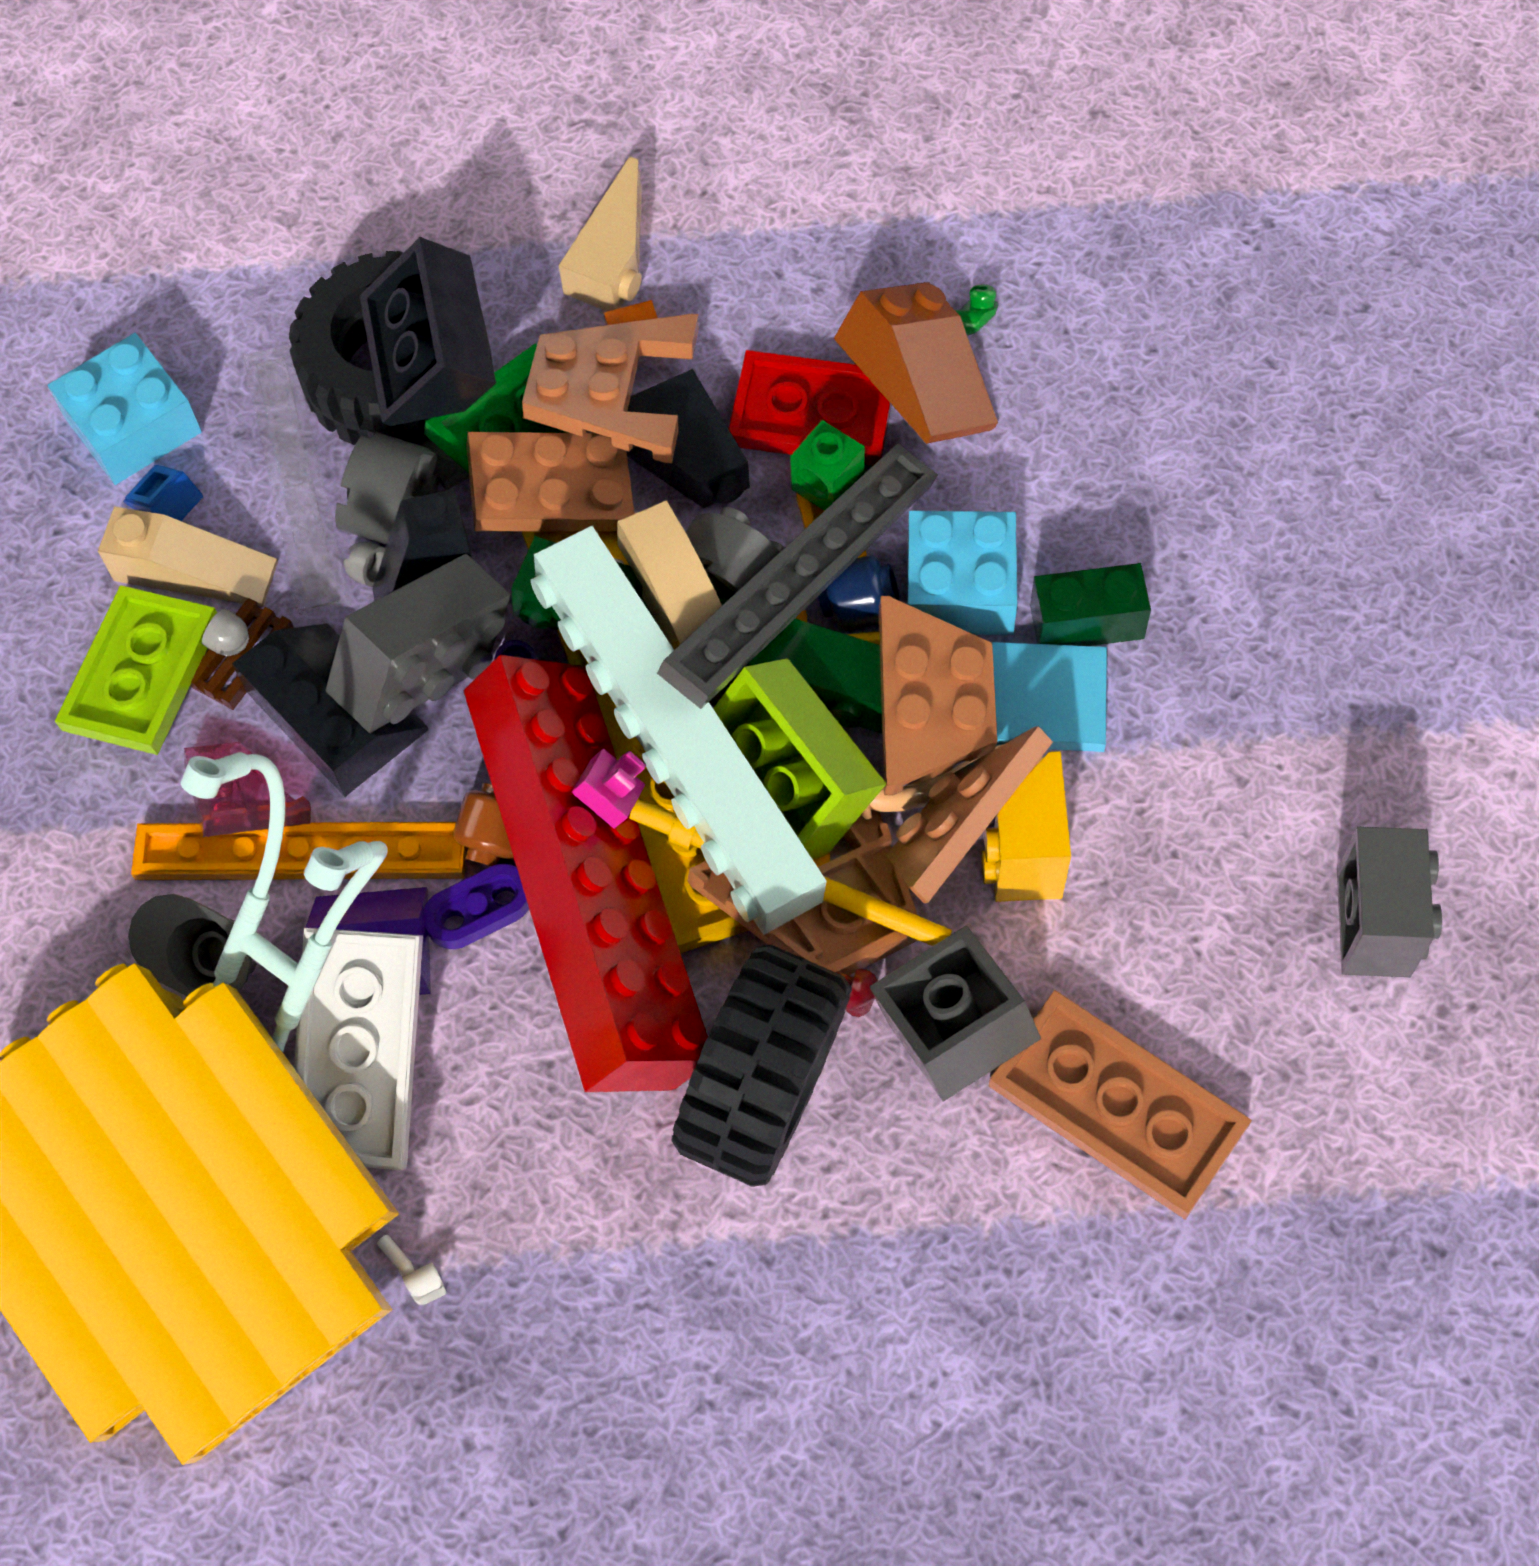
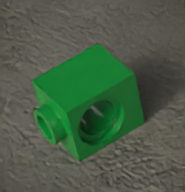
(826, 465)

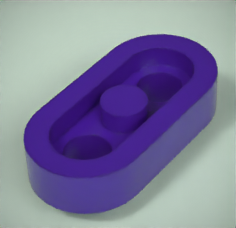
(475, 903)

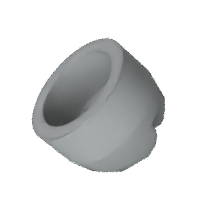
(364, 562)
(226, 634)

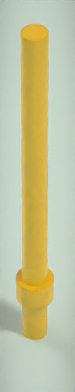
(835, 892)

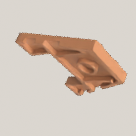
(588, 376)
(827, 932)

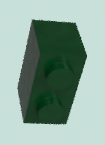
(1091, 606)

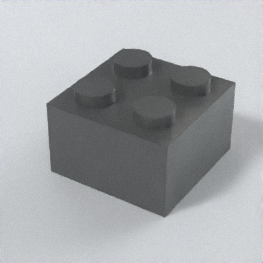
(1387, 901)
(955, 1012)

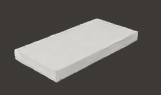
(362, 1040)

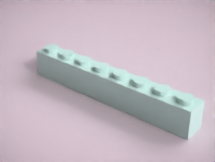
(682, 743)

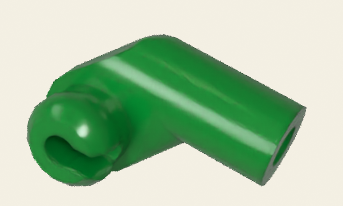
(979, 308)

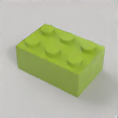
(799, 753)

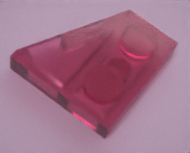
(243, 802)

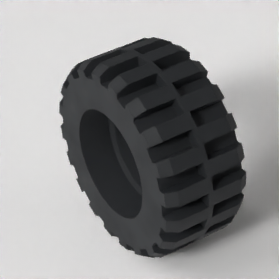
(324, 339)
(760, 1065)

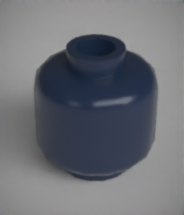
(857, 593)

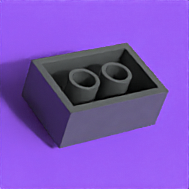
(417, 643)

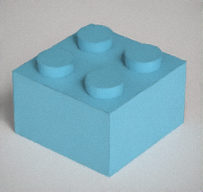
(125, 408)
(964, 568)

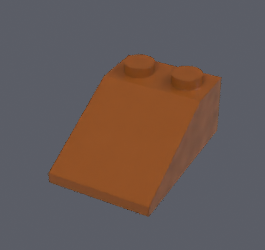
(919, 359)

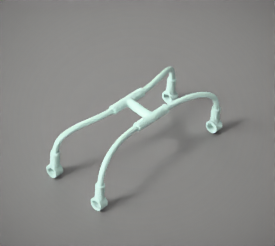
(324, 870)

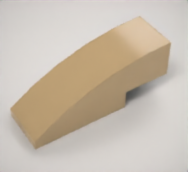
(668, 570)

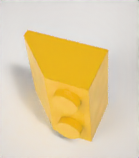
(1030, 840)

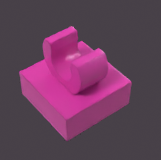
(611, 786)

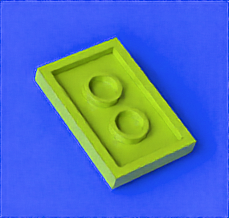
(137, 670)

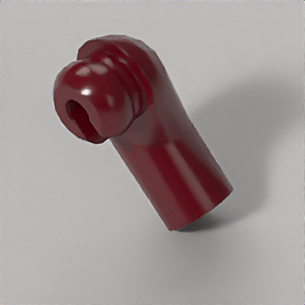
(861, 995)

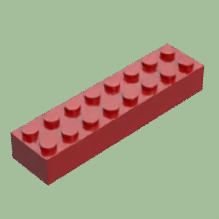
(585, 882)

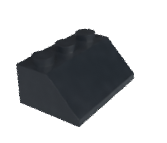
(427, 335)
(289, 682)

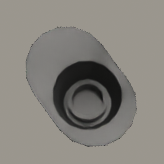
(182, 942)

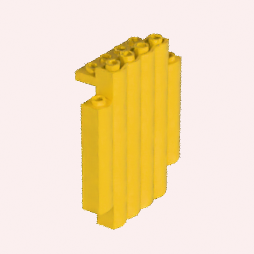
(175, 1213)

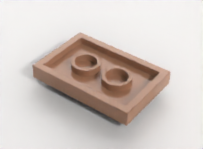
(547, 482)

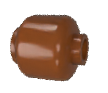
(482, 827)

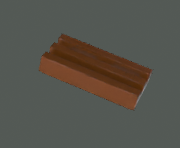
(211, 660)

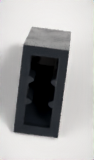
(706, 457)
(423, 538)

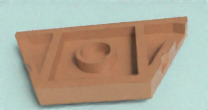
(932, 695)
(960, 811)

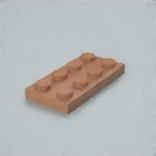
(1121, 1105)

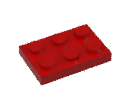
(788, 396)

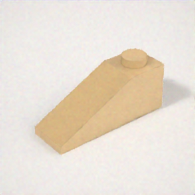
(606, 254)
(182, 558)

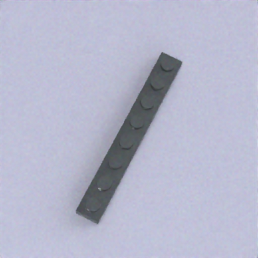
(795, 577)

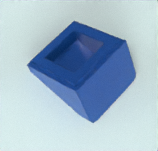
(165, 493)

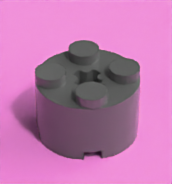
(377, 479)
(730, 549)

